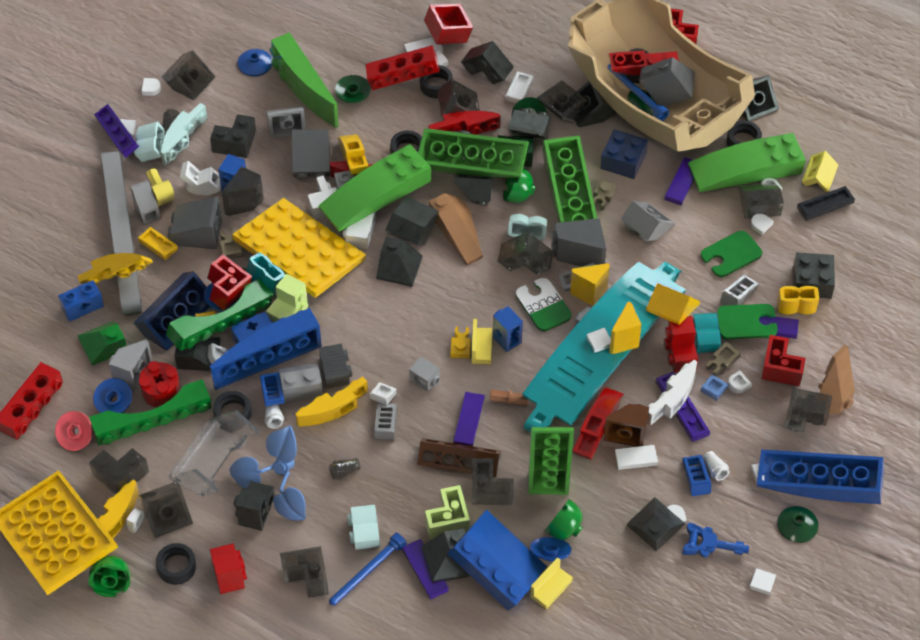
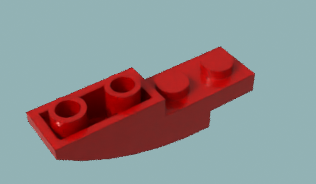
(633, 61)
(470, 121)
(594, 424)

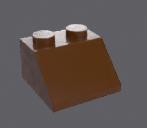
(627, 425)

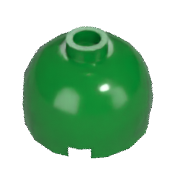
(519, 188)
(566, 522)
(109, 576)

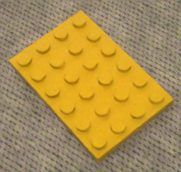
(299, 246)
(54, 532)

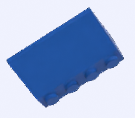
(497, 560)

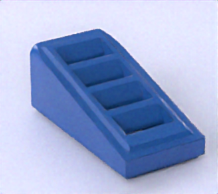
(272, 382)
(698, 486)

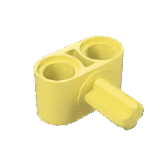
(162, 191)

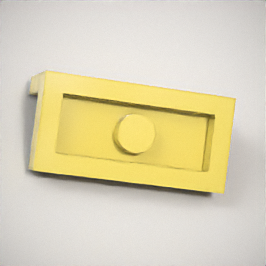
(820, 170)
(481, 344)
(550, 584)

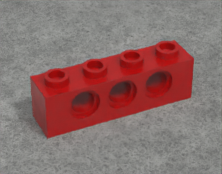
(402, 67)
(29, 391)

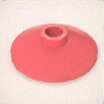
(66, 433)

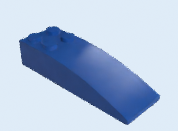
(267, 348)
(823, 475)

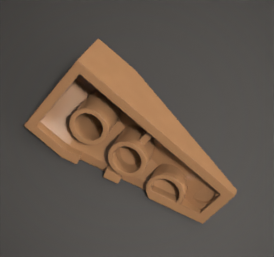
(457, 226)
(839, 381)

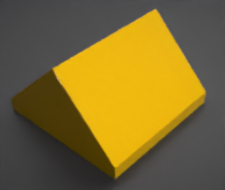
(589, 282)
(671, 304)
(626, 331)

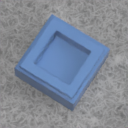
(714, 387)

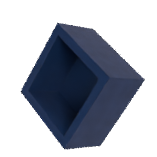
(624, 154)

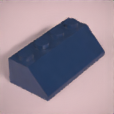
(180, 299)

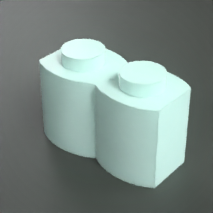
(150, 141)
(521, 224)
(365, 527)

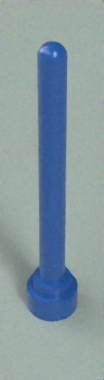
(660, 112)
(396, 543)

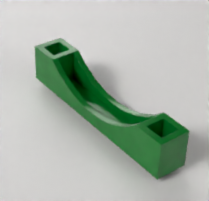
(190, 330)
(112, 426)

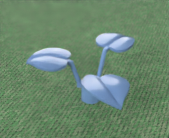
(284, 447)

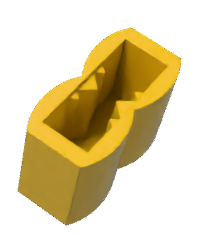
(797, 300)

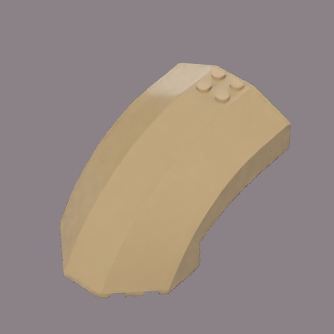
(622, 25)

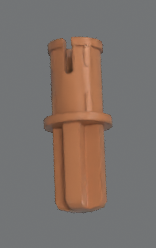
(508, 397)

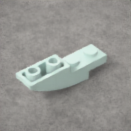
(178, 133)

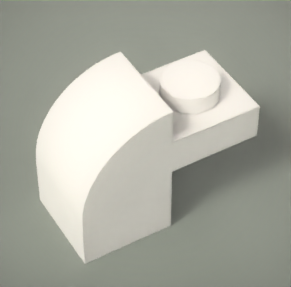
(200, 182)
(317, 198)

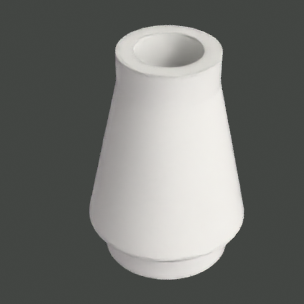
(273, 417)
(717, 468)

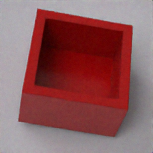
(448, 23)

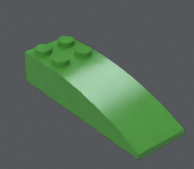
(302, 78)
(473, 154)
(748, 163)
(568, 179)
(377, 187)
(550, 460)

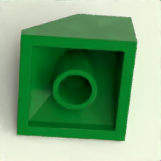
(102, 342)

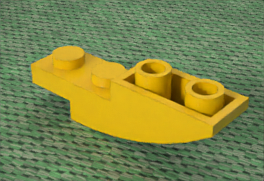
(353, 153)
(114, 264)
(329, 408)
(119, 508)

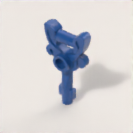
(709, 542)

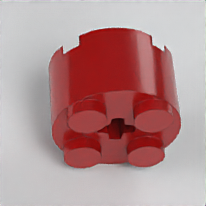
(159, 383)

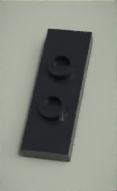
(825, 203)

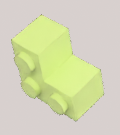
(290, 298)
(450, 516)

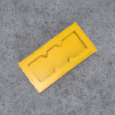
(157, 243)

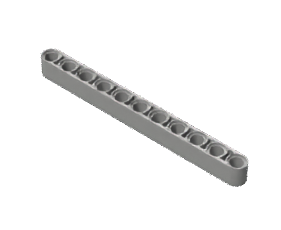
(121, 228)

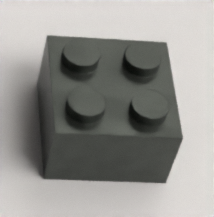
(815, 271)

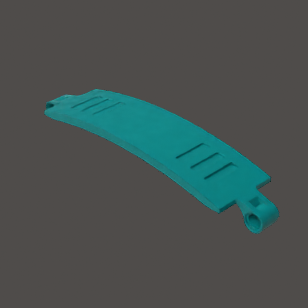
(574, 370)

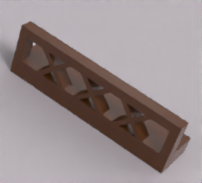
(456, 449)

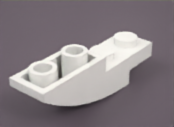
(675, 395)

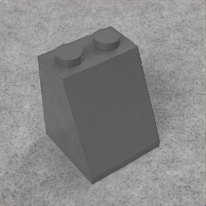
(668, 81)
(310, 153)
(196, 224)
(579, 242)

